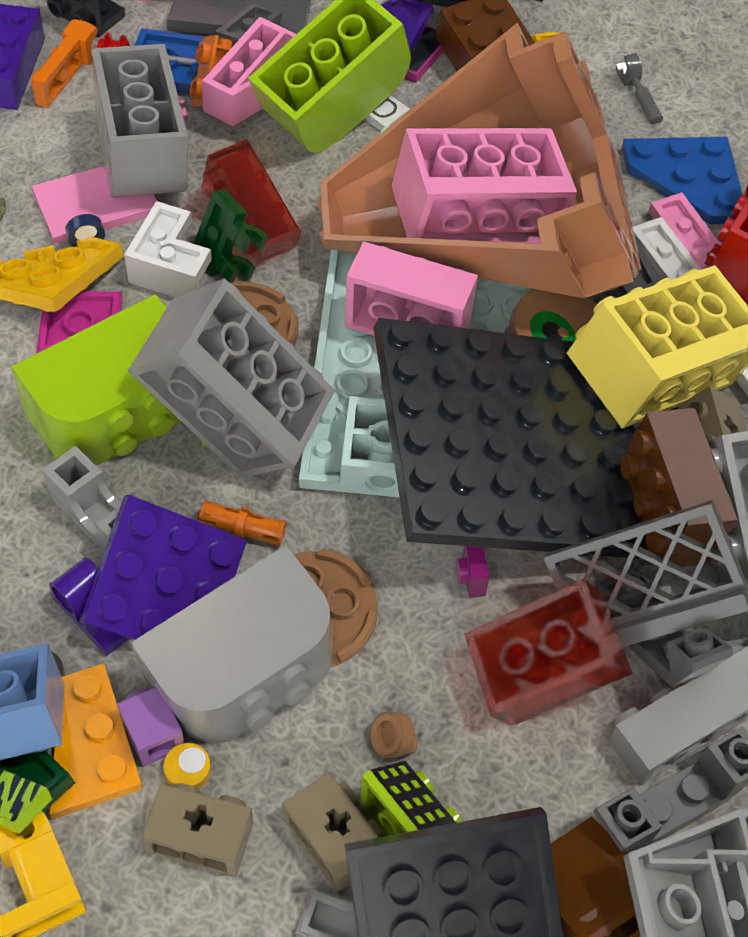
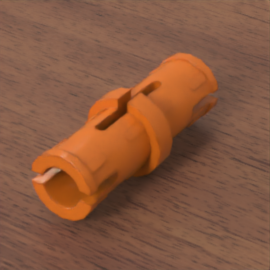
(243, 523)

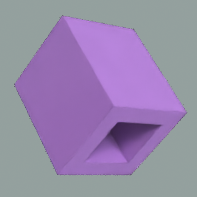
(149, 724)

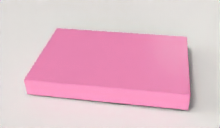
(87, 194)

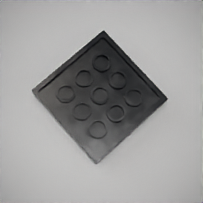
(458, 880)

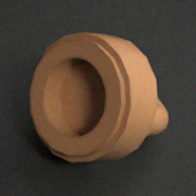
(393, 735)

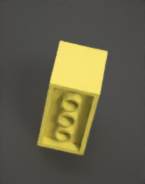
(663, 344)

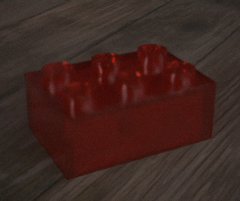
(547, 653)

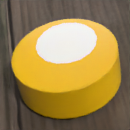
(187, 765)

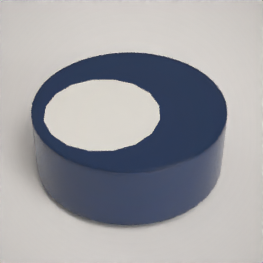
(84, 227)

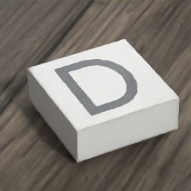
(387, 113)

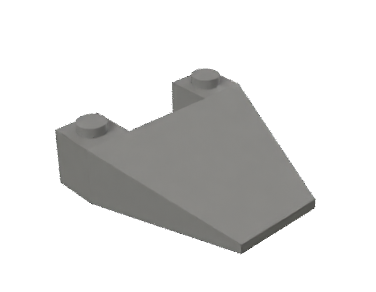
(693, 881)

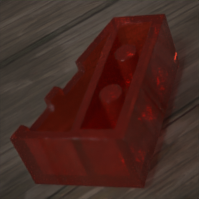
(247, 182)

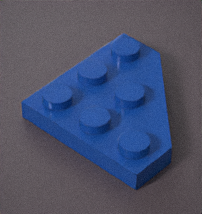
(688, 165)

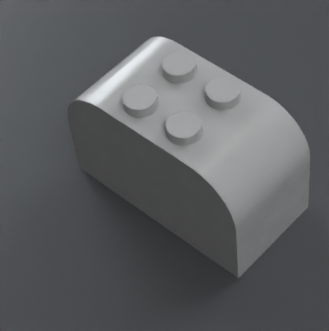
(139, 121)
(241, 650)

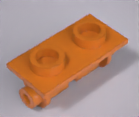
(208, 55)

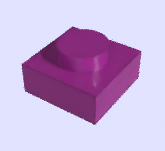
(473, 571)

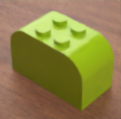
(334, 72)
(84, 391)

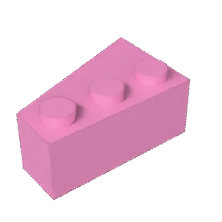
(227, 88)

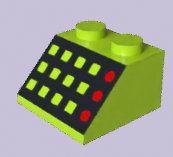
(402, 800)

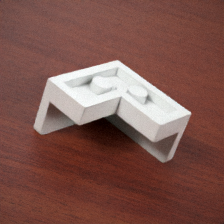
(160, 257)

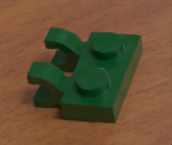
(222, 230)

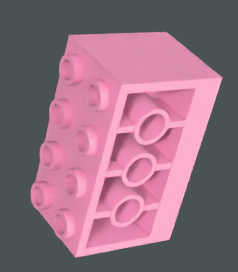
(480, 183)

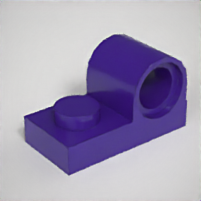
(71, 594)

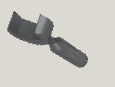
(631, 73)

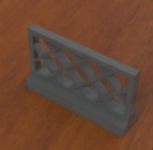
(669, 612)

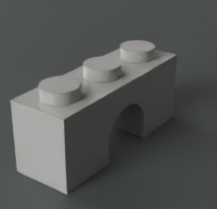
(82, 494)

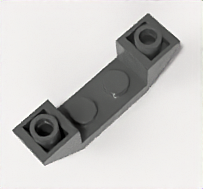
(673, 655)
(681, 799)

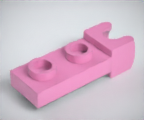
(686, 225)

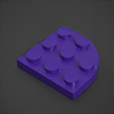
(157, 568)

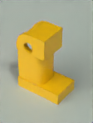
(43, 879)

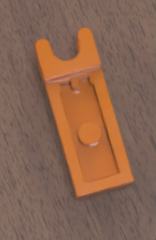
(64, 62)

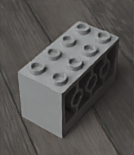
(233, 379)

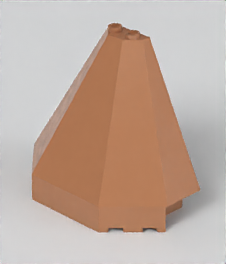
(504, 86)

